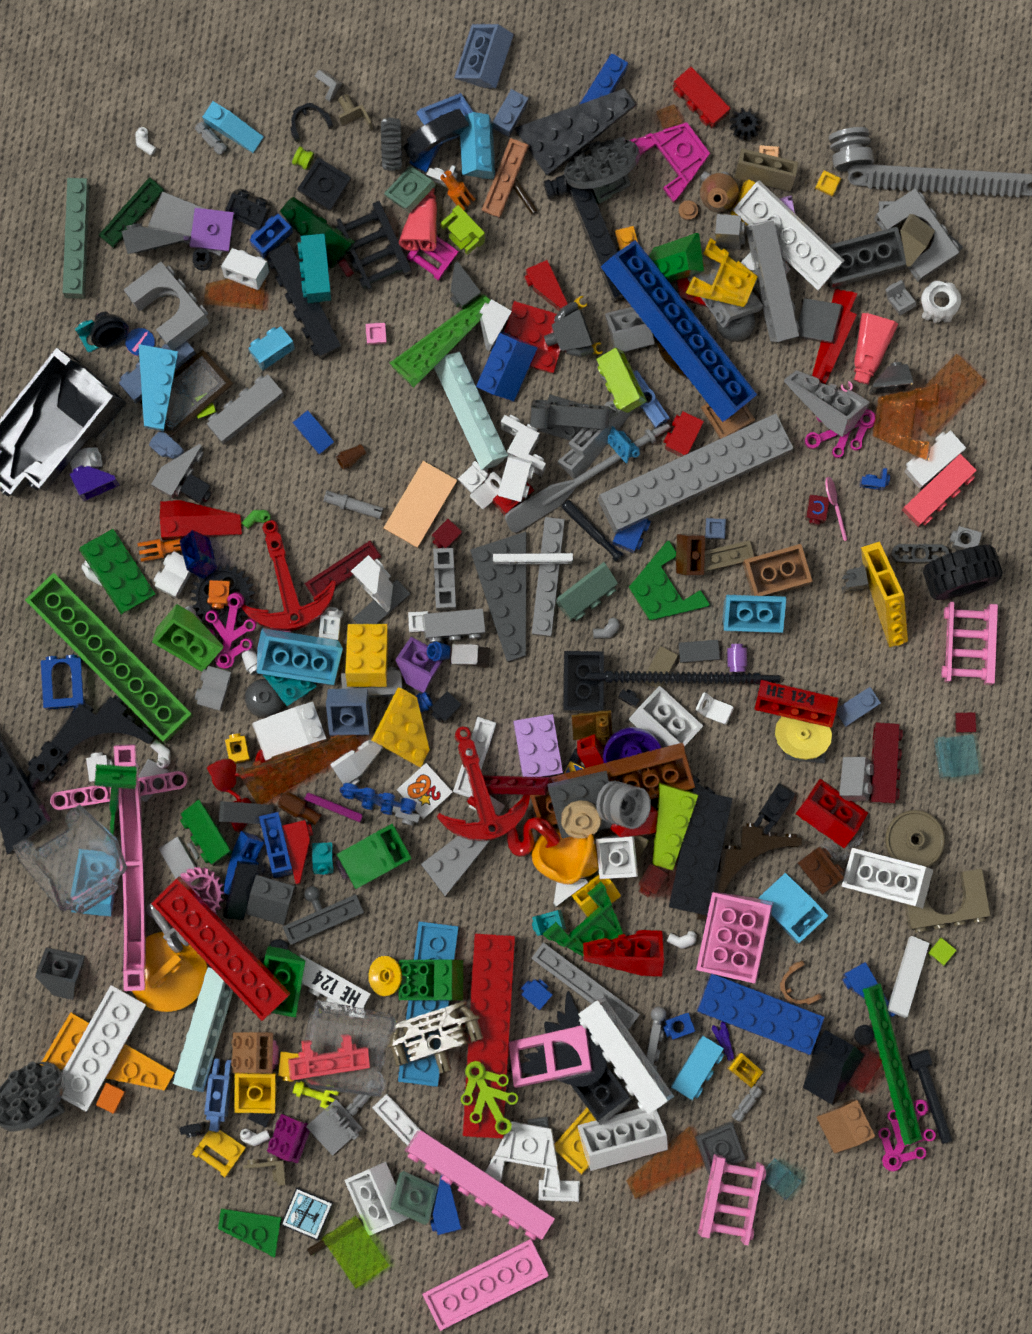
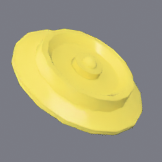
(802, 738)

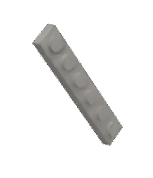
(547, 578)
(582, 983)

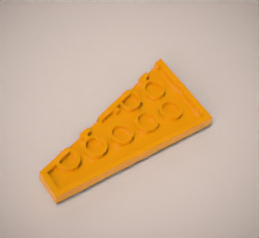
(129, 1066)

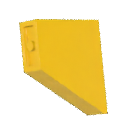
(886, 594)

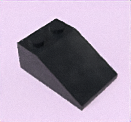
(831, 1067)

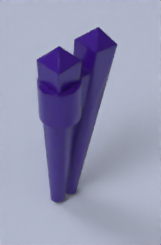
(723, 1039)

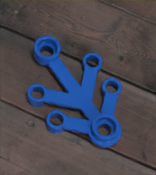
(369, 798)

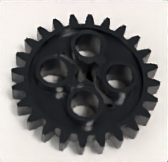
(222, 575)

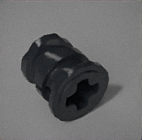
(200, 265)

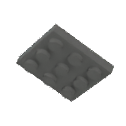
(574, 789)

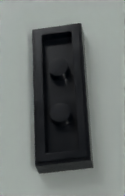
(240, 890)

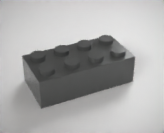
(868, 257)

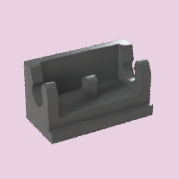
(857, 579)

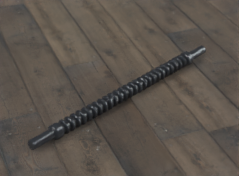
(609, 677)

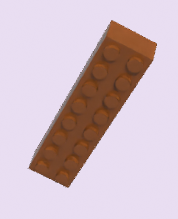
(644, 770)

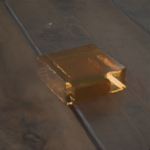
(668, 117)

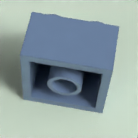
(348, 711)

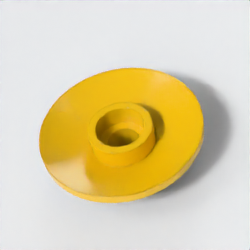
(385, 976)

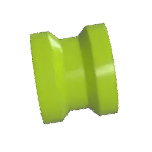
(303, 158)

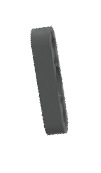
(934, 548)

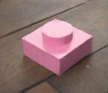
(376, 333)

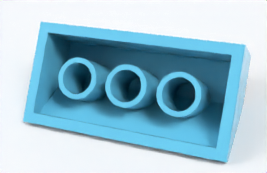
(298, 656)

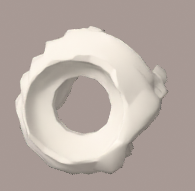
(940, 290)

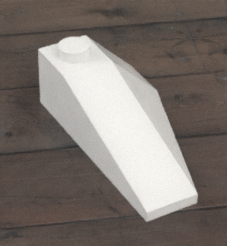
(354, 764)

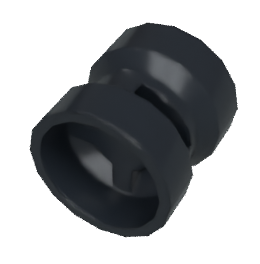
(555, 187)

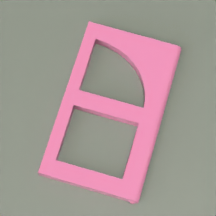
(574, 1036)

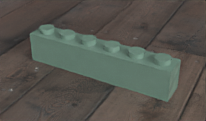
(76, 238)

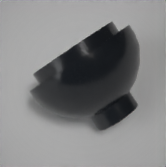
(108, 330)

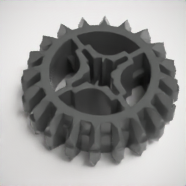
(391, 144)

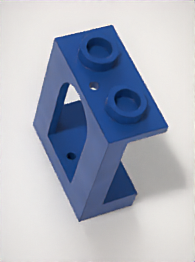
(77, 683)

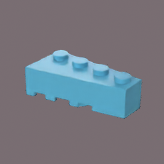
(157, 377)

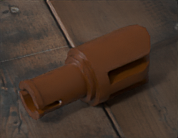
(297, 807)

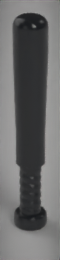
(574, 512)

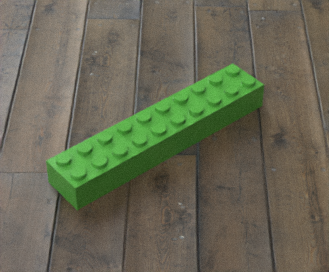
(109, 658)

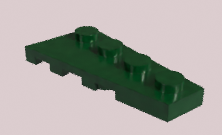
(309, 224)

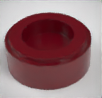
(345, 267)

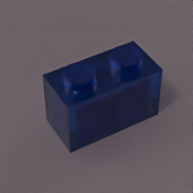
(198, 554)

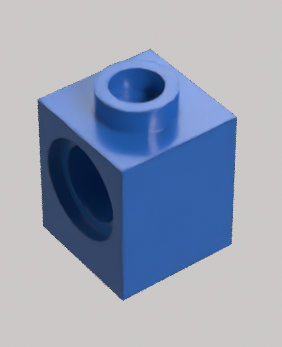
(687, 1023)

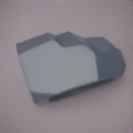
(165, 446)

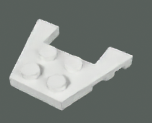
(528, 1146)

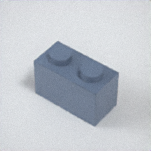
(510, 113)

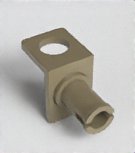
(352, 112)

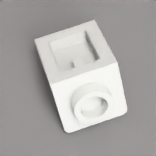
(435, 174)
(473, 477)
(330, 623)

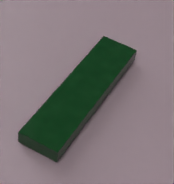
(131, 212)

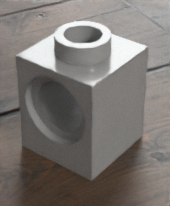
(974, 538)

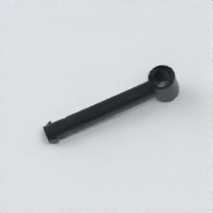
(920, 1062)

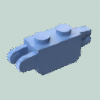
(218, 1095)

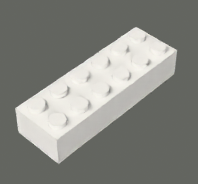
(625, 1055)

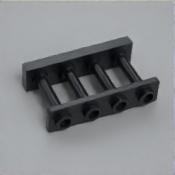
(392, 249)

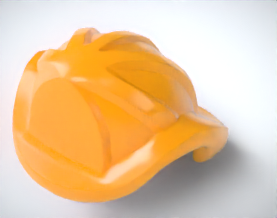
(567, 860)

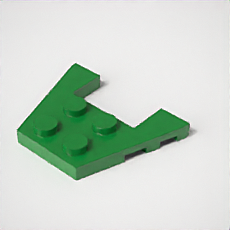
(656, 592)
(598, 925)

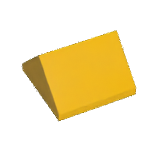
(255, 1092)

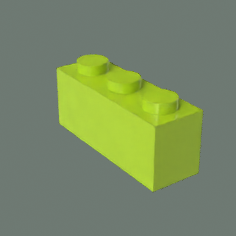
(620, 380)

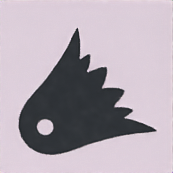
(565, 1054)

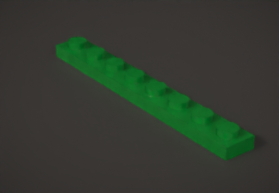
(892, 1064)

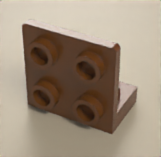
(821, 869)

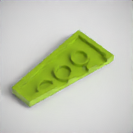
(673, 817)

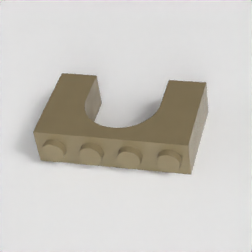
(973, 907)

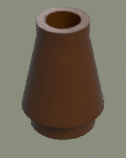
(349, 457)

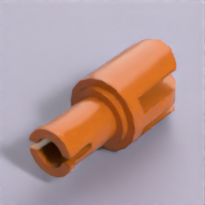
(457, 190)
(162, 548)

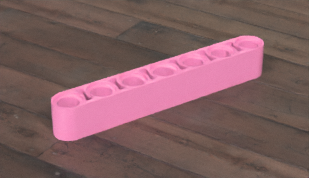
(89, 792)

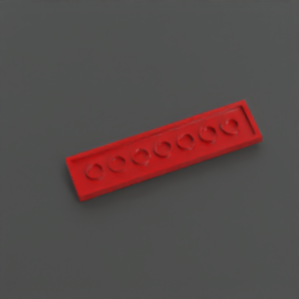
(220, 948)

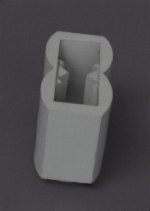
(213, 688)

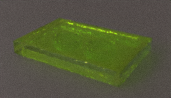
(355, 1251)

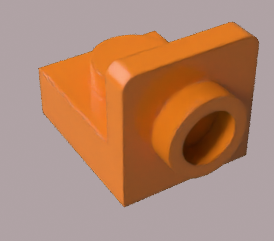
(218, 594)

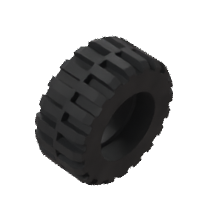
(962, 572)

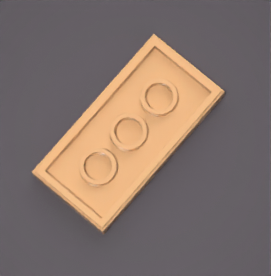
(420, 504)

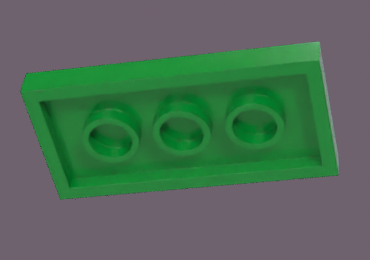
(117, 571)

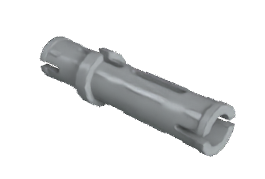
(344, 501)

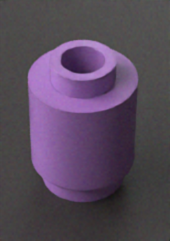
(737, 658)

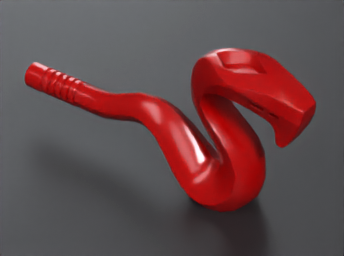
(524, 848)

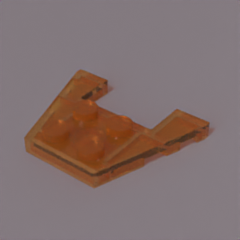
(896, 419)

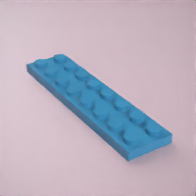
(432, 943)

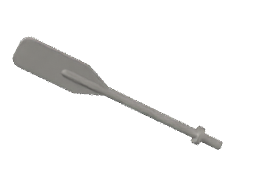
(556, 494)

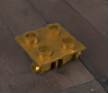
(592, 723)

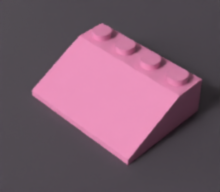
(734, 936)

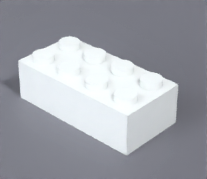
(887, 878)

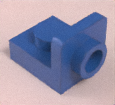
(872, 482)

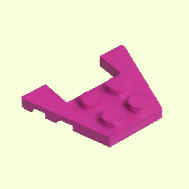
(681, 150)

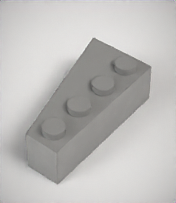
(453, 861)

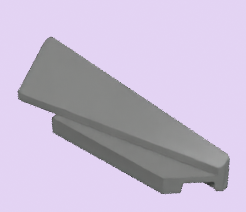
(589, 443)

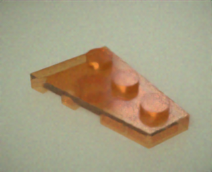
(234, 294)

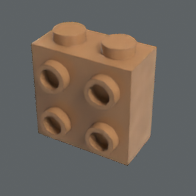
(252, 1052)

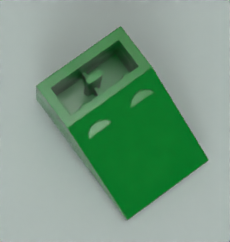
(374, 856)
(431, 980)

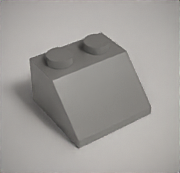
(628, 330)

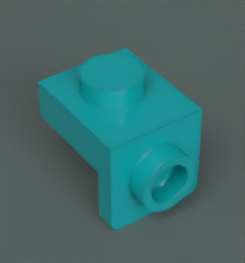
(322, 858)
(544, 921)

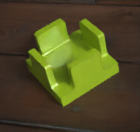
(463, 230)

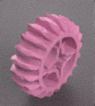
(207, 889)

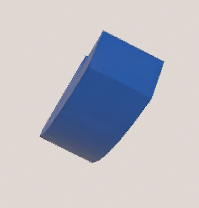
(245, 850)

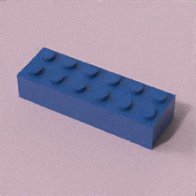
(760, 1014)

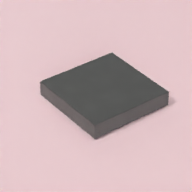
(819, 320)
(720, 1141)

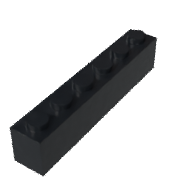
(596, 233)
(310, 314)

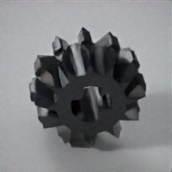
(751, 129)

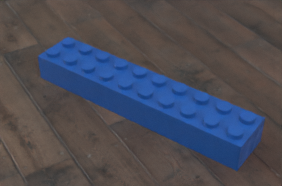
(678, 330)

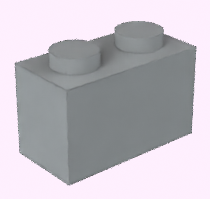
(856, 779)

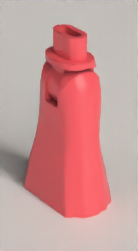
(421, 226)
(873, 341)

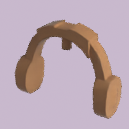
(813, 999)

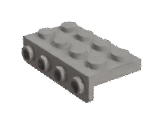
(723, 311)

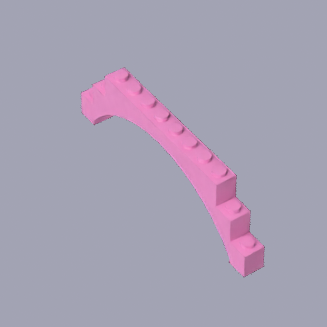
(134, 875)

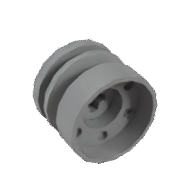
(850, 148)
(623, 804)

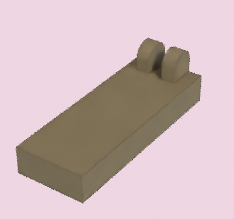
(727, 555)

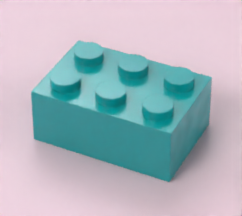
(314, 268)

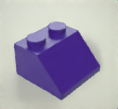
(92, 482)

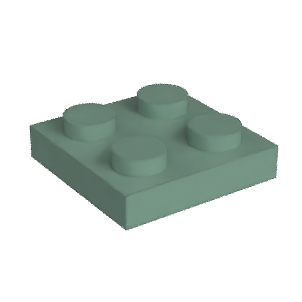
(409, 189)
(414, 1197)

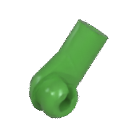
(260, 516)

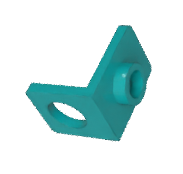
(83, 331)

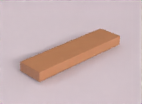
(505, 178)

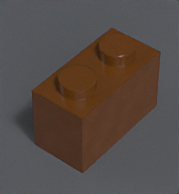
(690, 554)

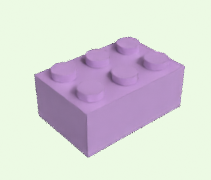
(538, 747)

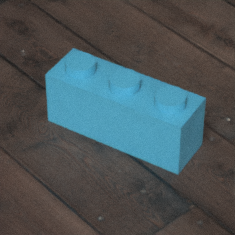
(698, 1068)

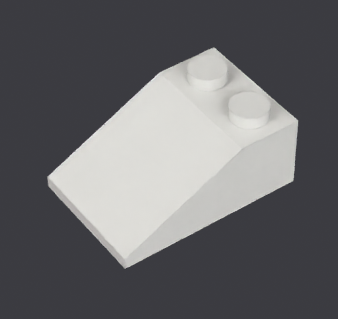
(289, 730)

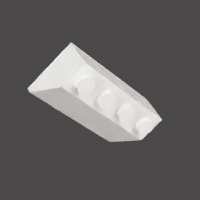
(622, 1138)

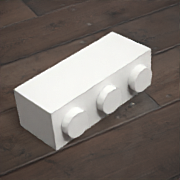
(940, 455)

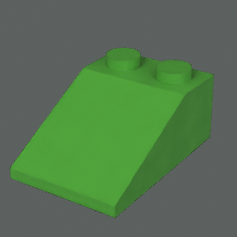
(187, 638)

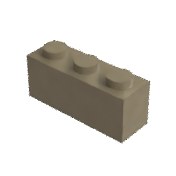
(768, 169)

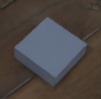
(715, 528)

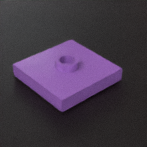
(211, 229)

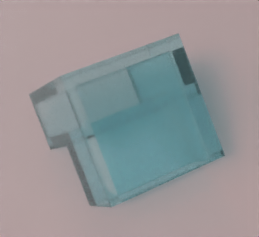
(781, 1179)

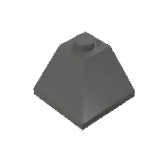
(894, 379)
(60, 972)

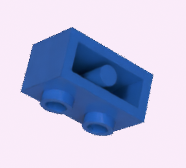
(271, 235)

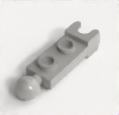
(658, 1015)

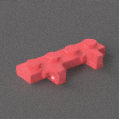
(312, 1064)

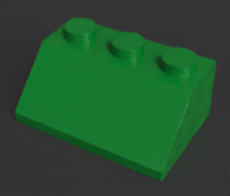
(679, 258)
(205, 833)
(289, 971)

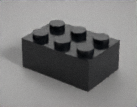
(578, 693)
(604, 1097)

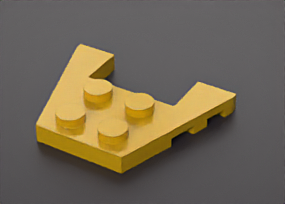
(732, 282)

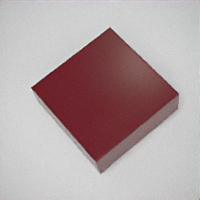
(965, 722)

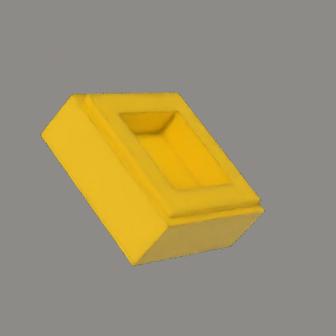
(828, 183)

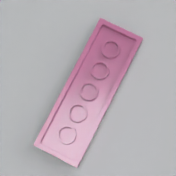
(485, 1284)

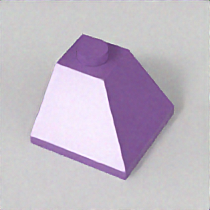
(416, 666)

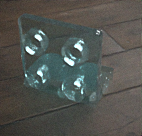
(956, 756)

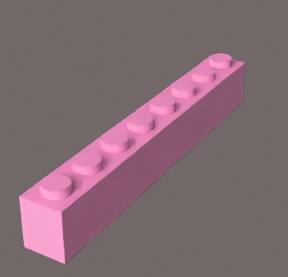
(479, 1185)

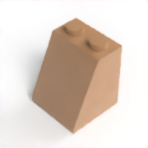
(845, 1126)

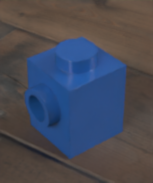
(536, 993)

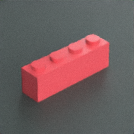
(942, 487)

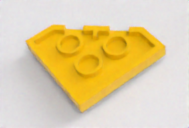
(403, 729)

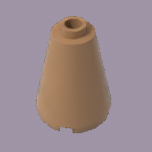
(722, 185)

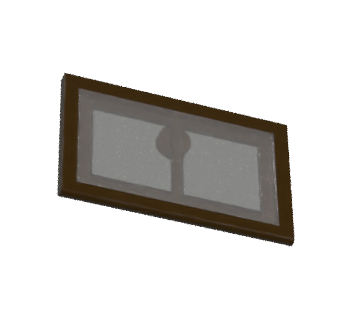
(193, 390)

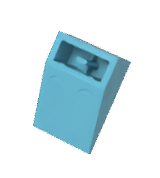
(793, 908)

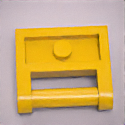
(223, 1145)

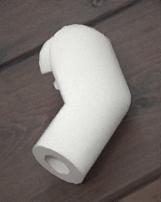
(142, 141)
(89, 573)
(163, 754)
(684, 941)
(252, 1138)

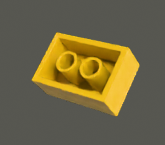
(367, 655)

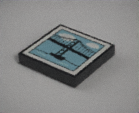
(307, 1213)

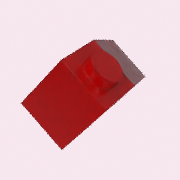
(545, 284)
(298, 841)

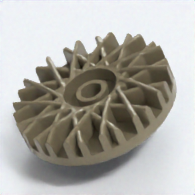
(917, 824)

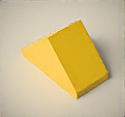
(745, 1069)

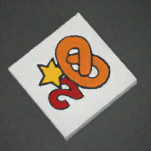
(425, 789)

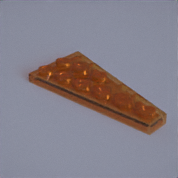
(293, 767)

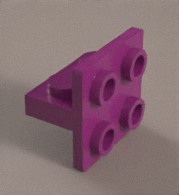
(288, 1139)

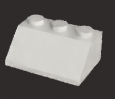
(665, 719)
(373, 1196)

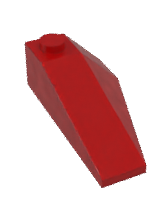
(182, 517)
(634, 954)

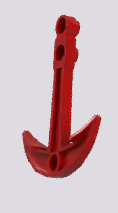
(282, 620)
(479, 830)

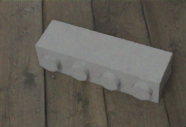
(245, 409)

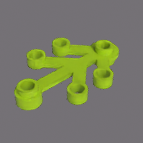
(487, 1094)

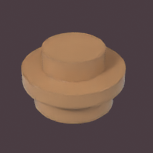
(688, 210)

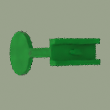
(116, 778)

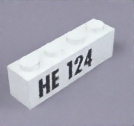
(332, 986)

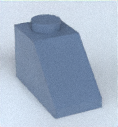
(857, 706)

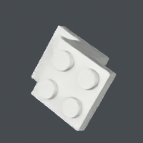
(524, 442)

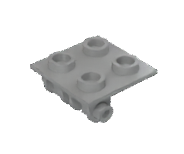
(334, 1127)

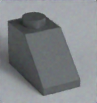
(463, 288)

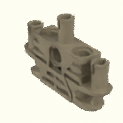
(432, 1022)

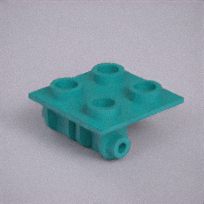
(290, 689)

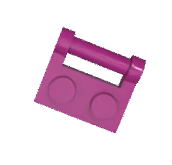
(442, 253)

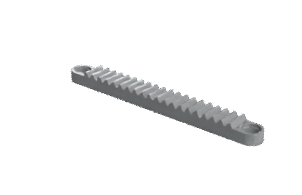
(941, 180)

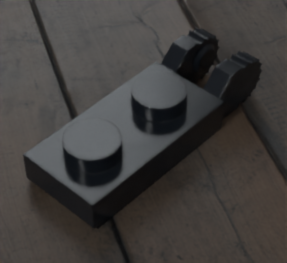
(774, 807)

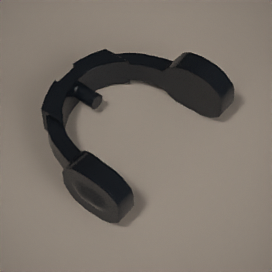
(308, 106)

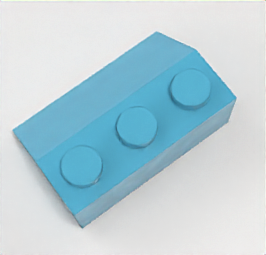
(478, 147)
(754, 613)

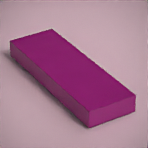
(333, 807)

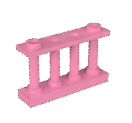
(987, 653)
(716, 1186)

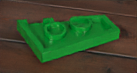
(252, 1228)

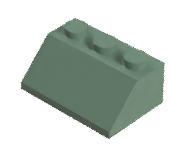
(587, 592)

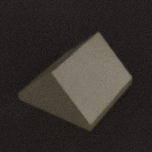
(915, 238)

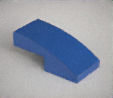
(313, 432)

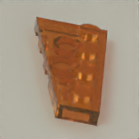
(667, 1165)

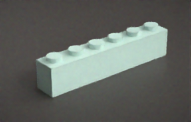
(470, 411)
(203, 1033)

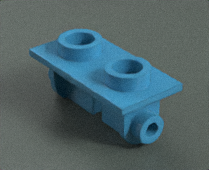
(622, 444)

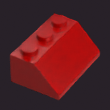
(831, 813)

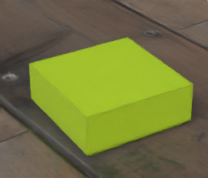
(942, 951)

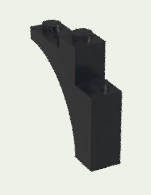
(108, 719)

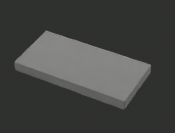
(176, 216)

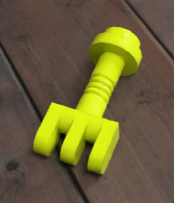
(299, 1089)

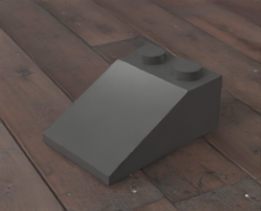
(146, 238)

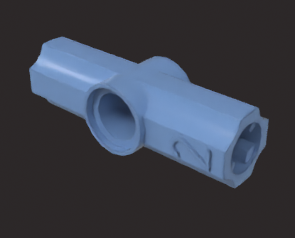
(652, 409)

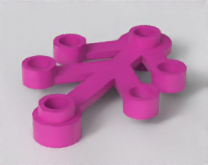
(842, 440)
(228, 633)
(896, 1153)

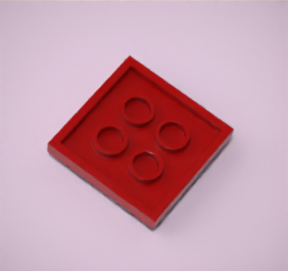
(531, 326)

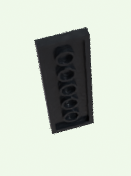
(700, 854)

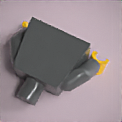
(572, 331)

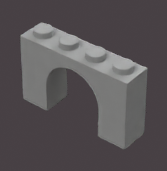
(941, 248)
(158, 283)

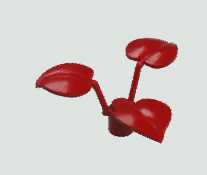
(224, 778)

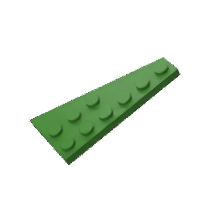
(428, 352)

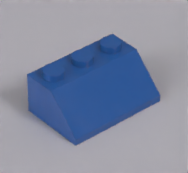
(506, 366)

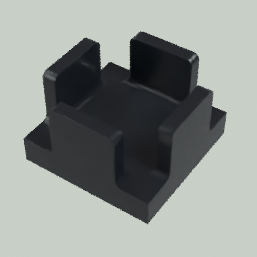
(324, 185)

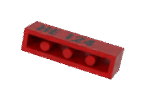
(796, 703)

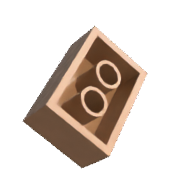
(777, 571)

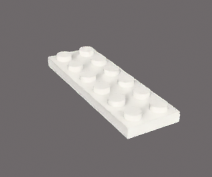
(799, 243)
(100, 1046)

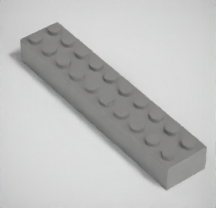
(695, 473)

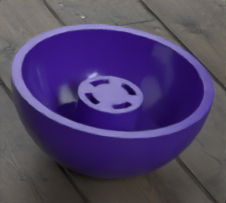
(623, 743)

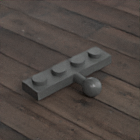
(322, 917)

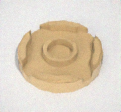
(580, 819)

